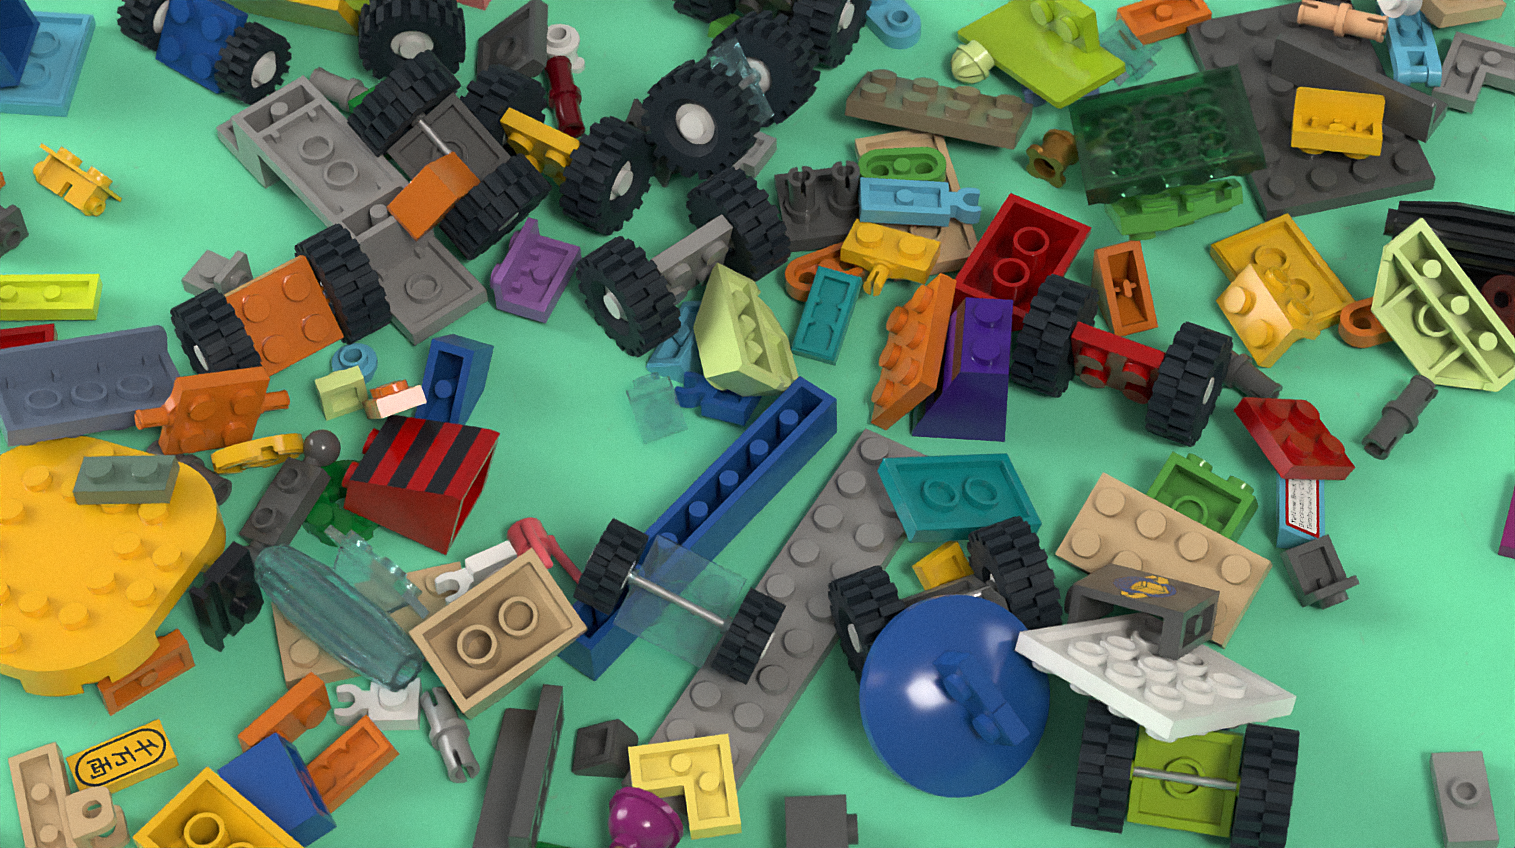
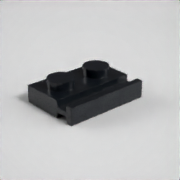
(227, 597)

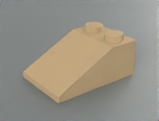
(498, 633)

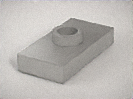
(1464, 800)

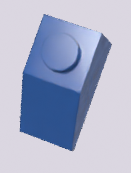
(454, 378)

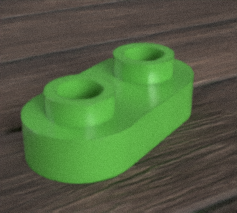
(904, 164)

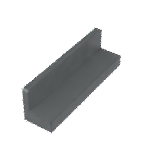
(1315, 67)
(521, 774)

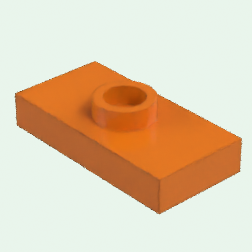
(351, 762)

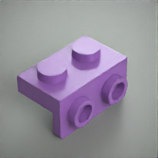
(533, 273)

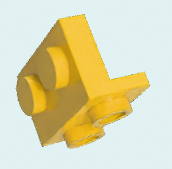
(1337, 122)
(1266, 313)

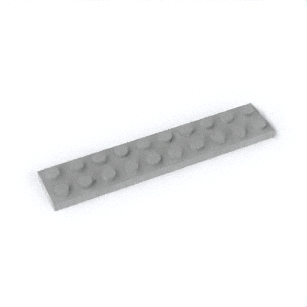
(841, 534)

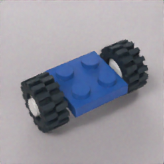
(210, 44)

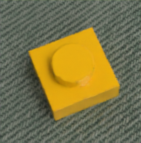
(942, 566)

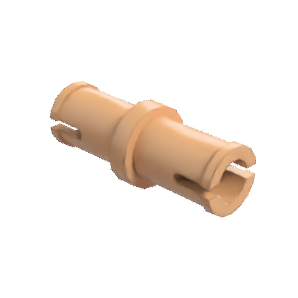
(1343, 20)

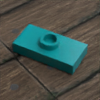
(826, 315)

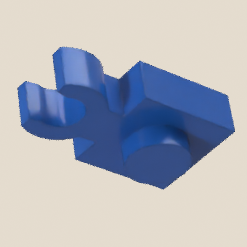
(715, 402)

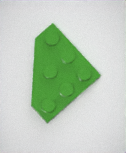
(1174, 207)

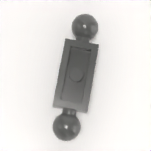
(291, 494)

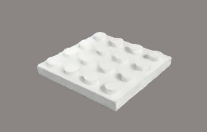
(1171, 698)

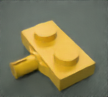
(889, 254)

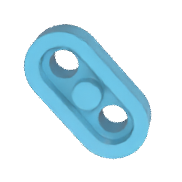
(884, 19)

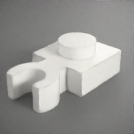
(382, 706)

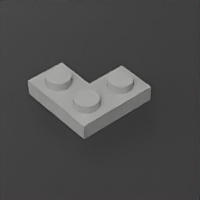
(1471, 65)

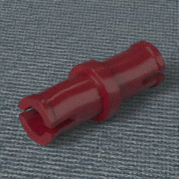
(564, 96)

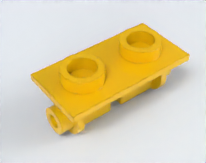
(87, 190)

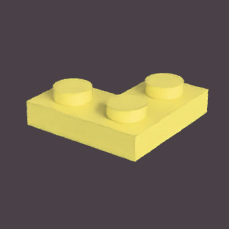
(701, 772)

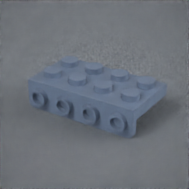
(83, 384)

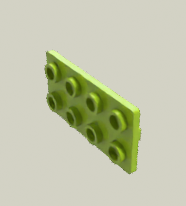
(1047, 47)

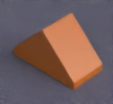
(432, 194)
(1123, 288)

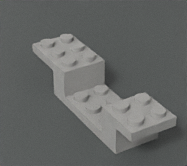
(328, 166)

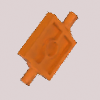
(212, 410)

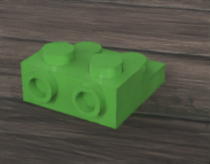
(1204, 497)

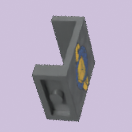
(1186, 607)

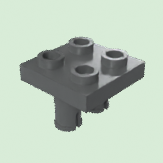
(818, 204)

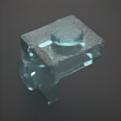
(1126, 46)

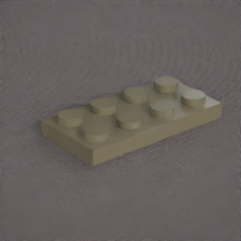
(940, 109)

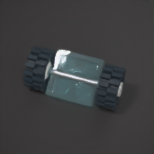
(679, 600)

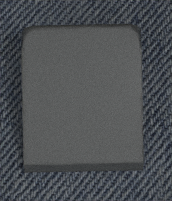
(604, 750)

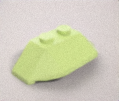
(1440, 315)
(741, 338)

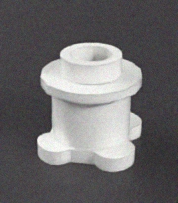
(564, 41)

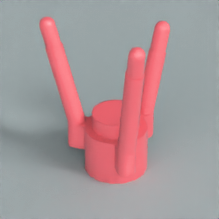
(530, 534)

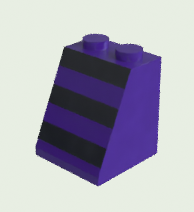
(972, 375)

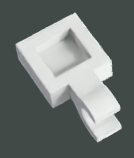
(477, 570)

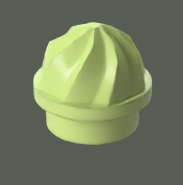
(971, 63)

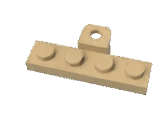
(55, 816)

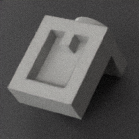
(217, 272)

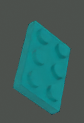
(955, 494)

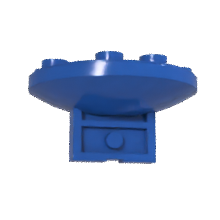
(952, 697)

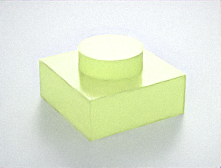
(341, 392)

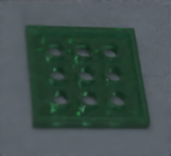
(1165, 135)

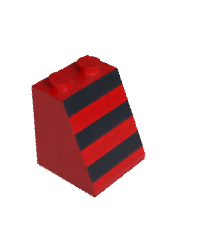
(421, 478)

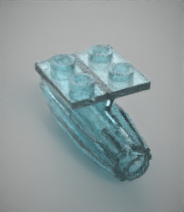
(347, 606)

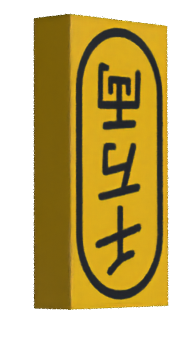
(124, 759)

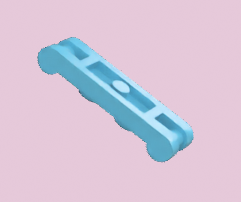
(1411, 45)

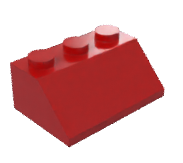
(1018, 255)

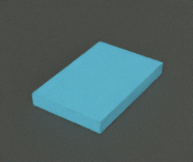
(51, 66)

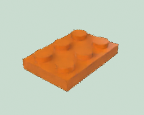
(913, 351)

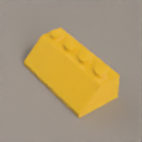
(211, 816)

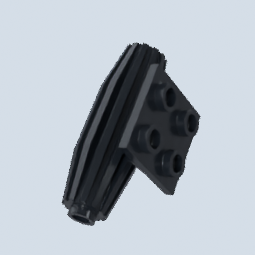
(1474, 235)

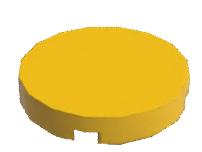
(257, 453)

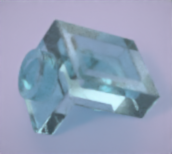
(656, 407)

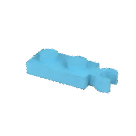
(916, 202)

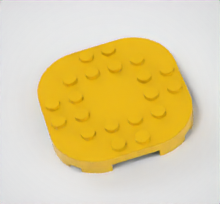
(91, 579)

